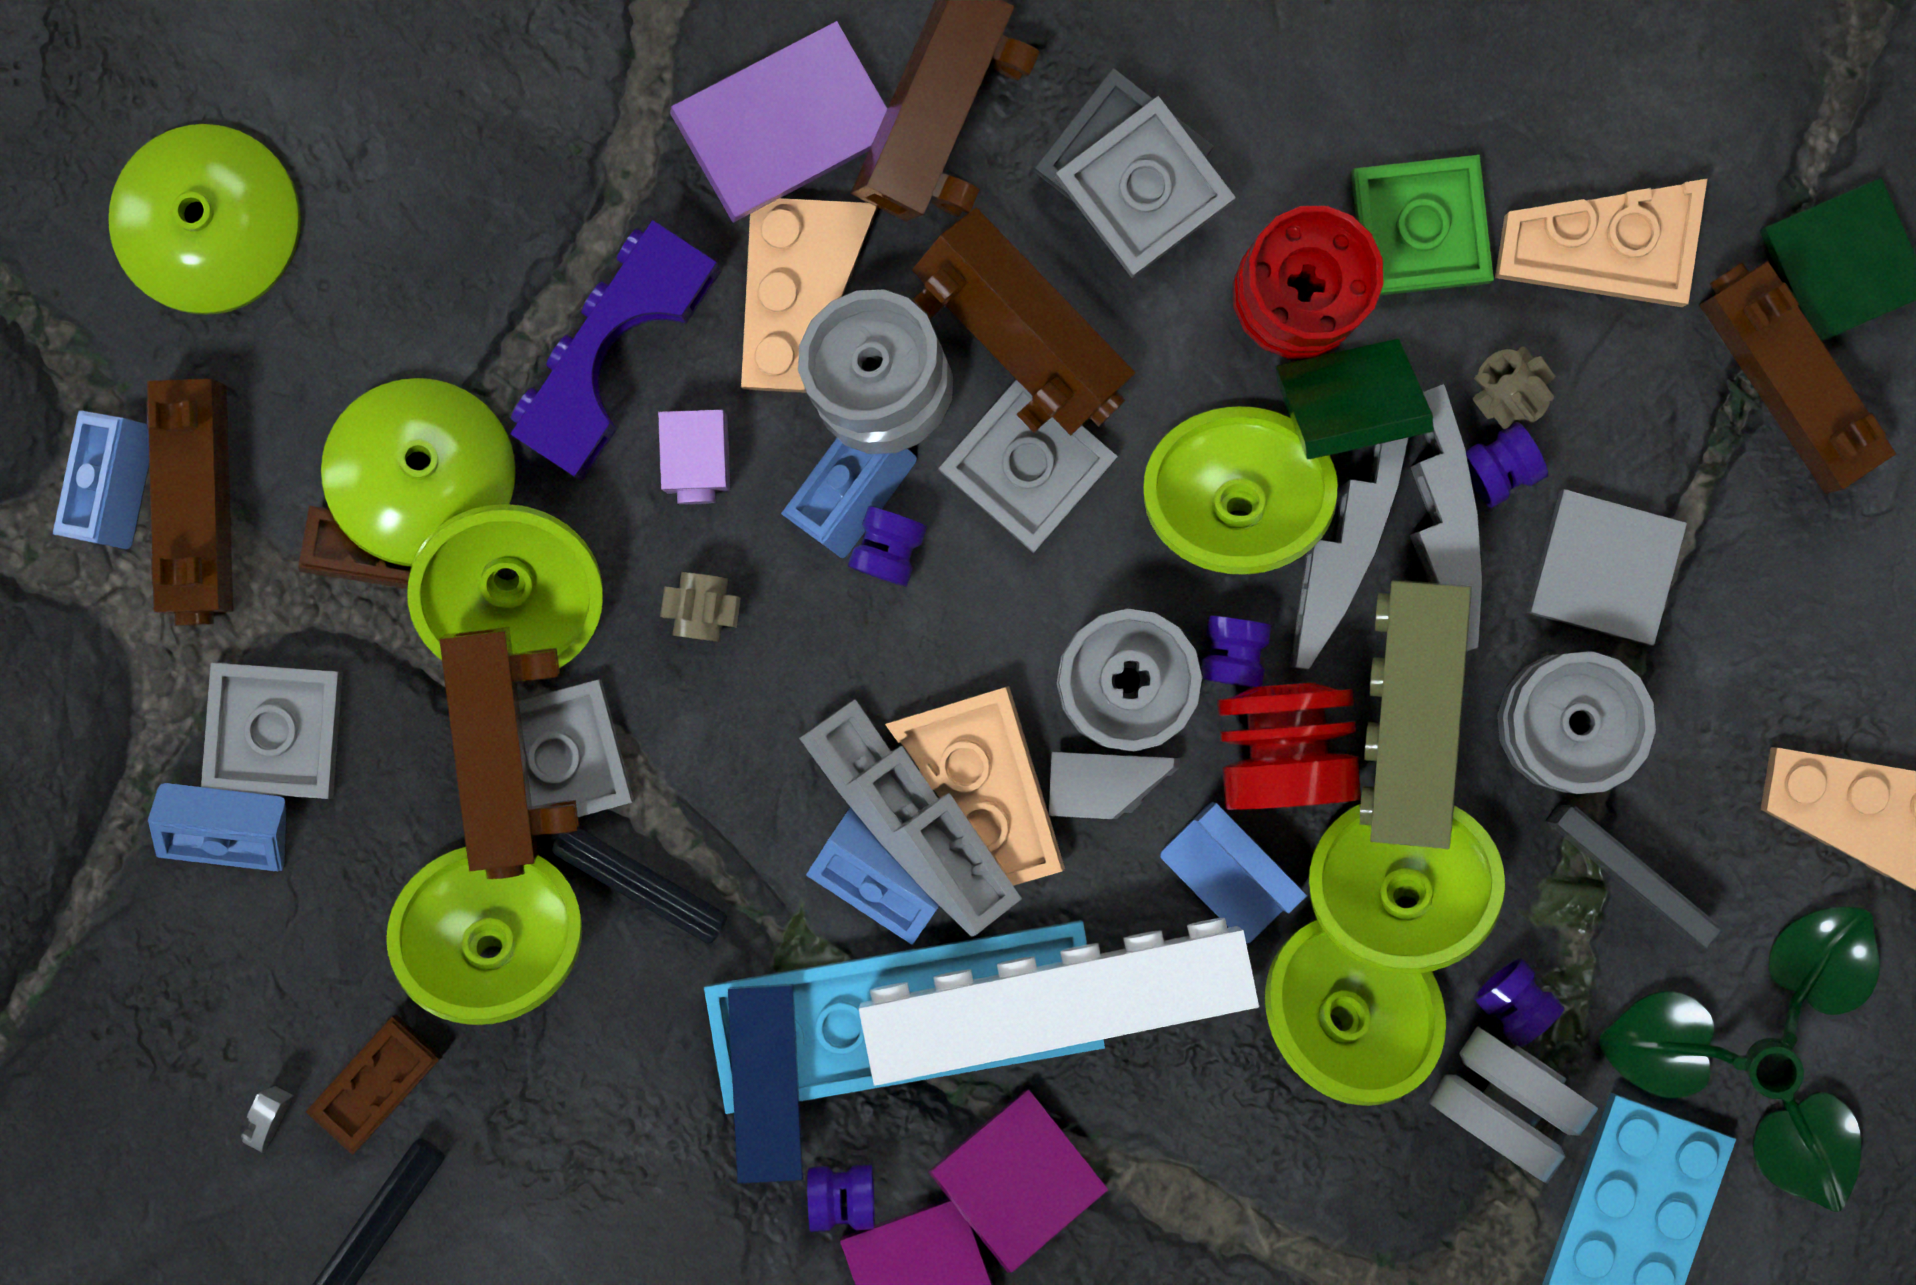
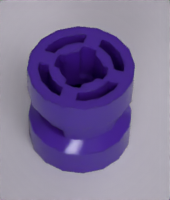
(1505, 464)
(889, 531)
(1235, 651)
(1518, 1003)
(826, 1202)

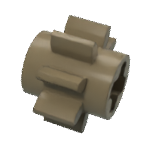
(1514, 387)
(700, 606)

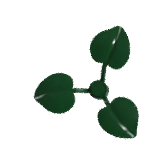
(1812, 1144)

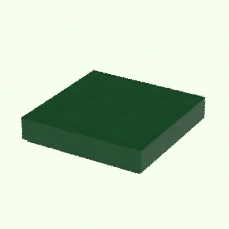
(1845, 259)
(1354, 399)

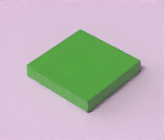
(1426, 222)

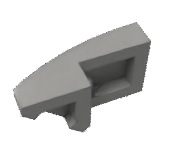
(1102, 783)

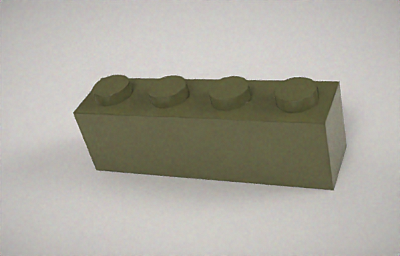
(1419, 713)

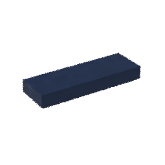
(765, 1083)

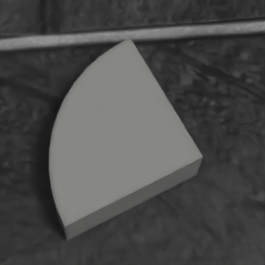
(266, 1117)

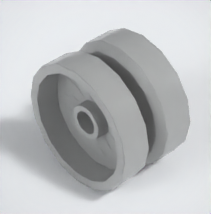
(875, 371)
(1166, 674)
(1614, 725)
(1513, 1103)

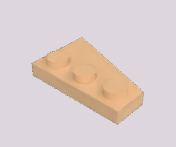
(1609, 246)
(796, 266)
(985, 764)
(1847, 806)

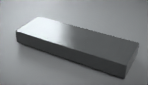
(1633, 875)

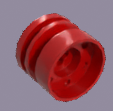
(1338, 266)
(1289, 748)

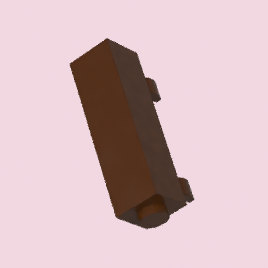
(932, 104)
(1022, 324)
(1796, 376)
(190, 499)
(491, 750)

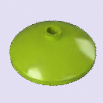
(237, 244)
(1234, 463)
(383, 500)
(545, 606)
(1454, 889)
(455, 914)
(1387, 1018)

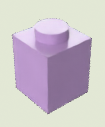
(694, 455)

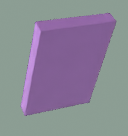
(782, 121)

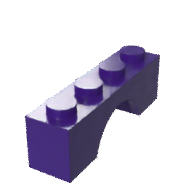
(657, 282)

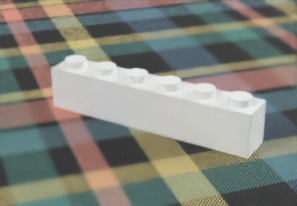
(1057, 1003)

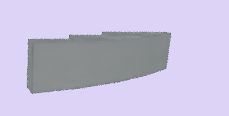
(1451, 546)
(1338, 567)
(909, 820)

